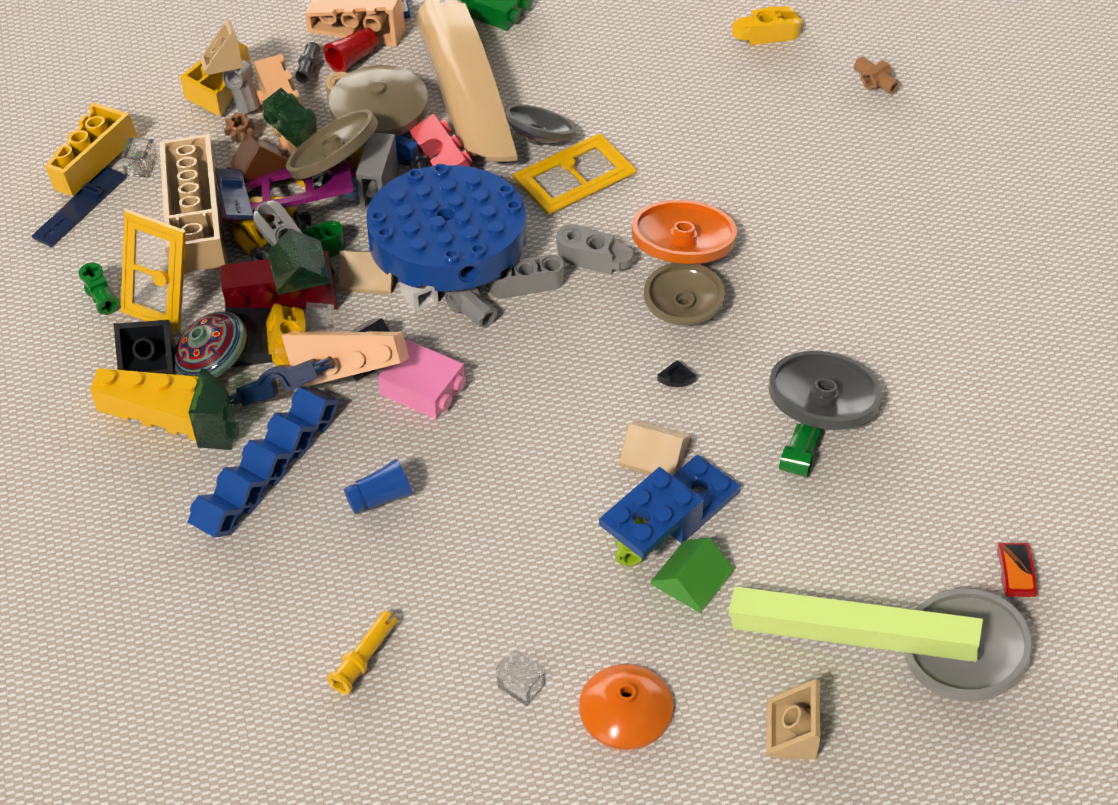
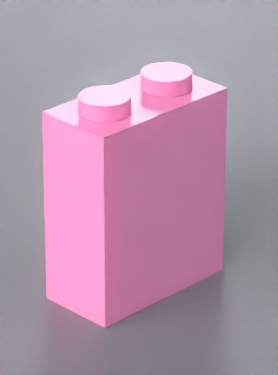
(423, 381)

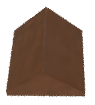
(257, 158)

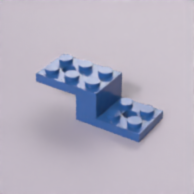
(669, 506)

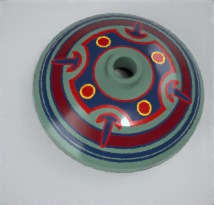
(210, 344)

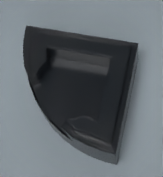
(676, 375)

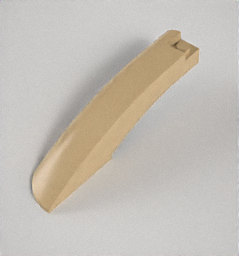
(466, 80)

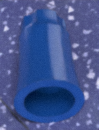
(378, 488)

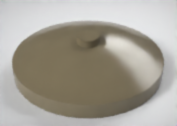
(390, 92)
(332, 144)

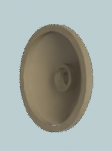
(684, 293)

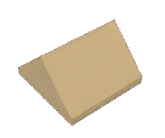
(222, 52)
(361, 274)
(653, 446)
(794, 722)

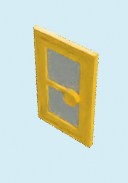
(573, 173)
(152, 269)

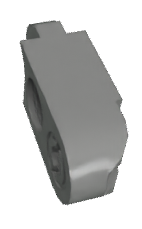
(280, 224)
(592, 249)

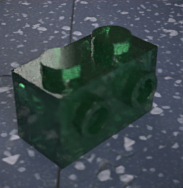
(289, 117)

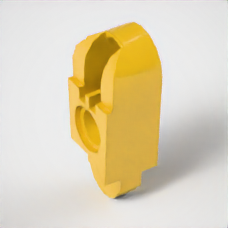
(768, 25)
(279, 322)

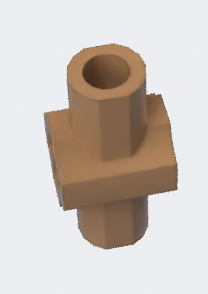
(876, 75)

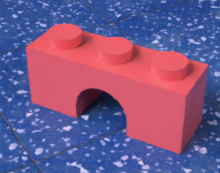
(434, 139)

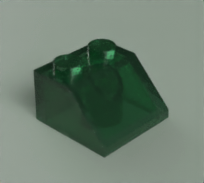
(212, 414)

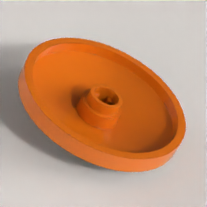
(684, 231)

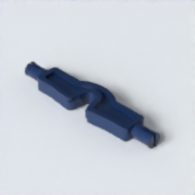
(290, 377)

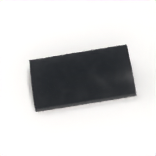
(256, 344)

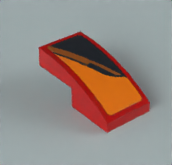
(1017, 570)

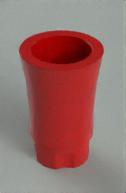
(350, 49)

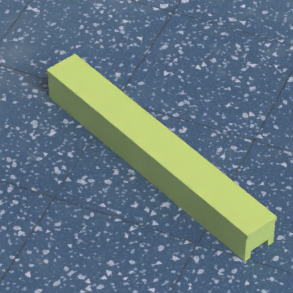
(856, 623)

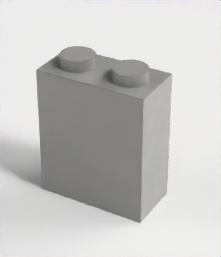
(376, 166)

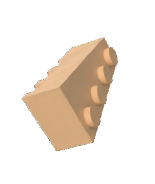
(346, 16)
(271, 77)
(350, 351)

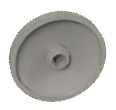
(1001, 654)

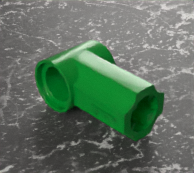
(799, 455)

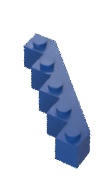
(263, 462)

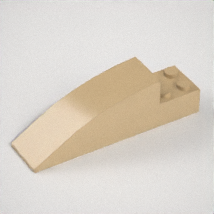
(193, 200)

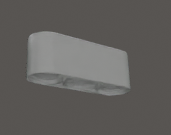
(529, 277)

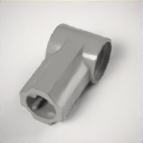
(242, 88)
(472, 305)

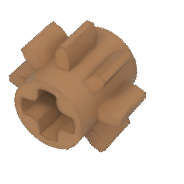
(238, 126)

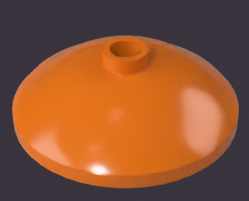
(621, 720)

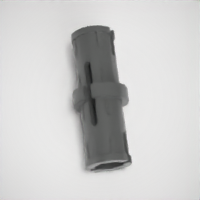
(307, 62)

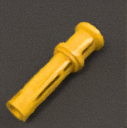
(355, 662)

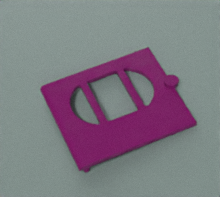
(339, 184)

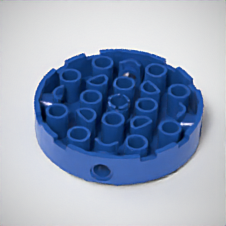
(446, 227)

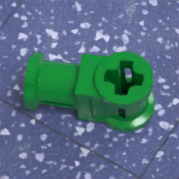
(98, 288)

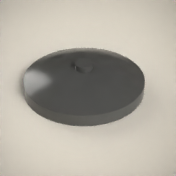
(825, 390)

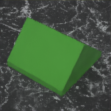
(694, 573)

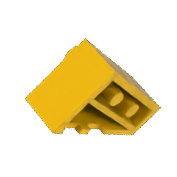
(209, 90)

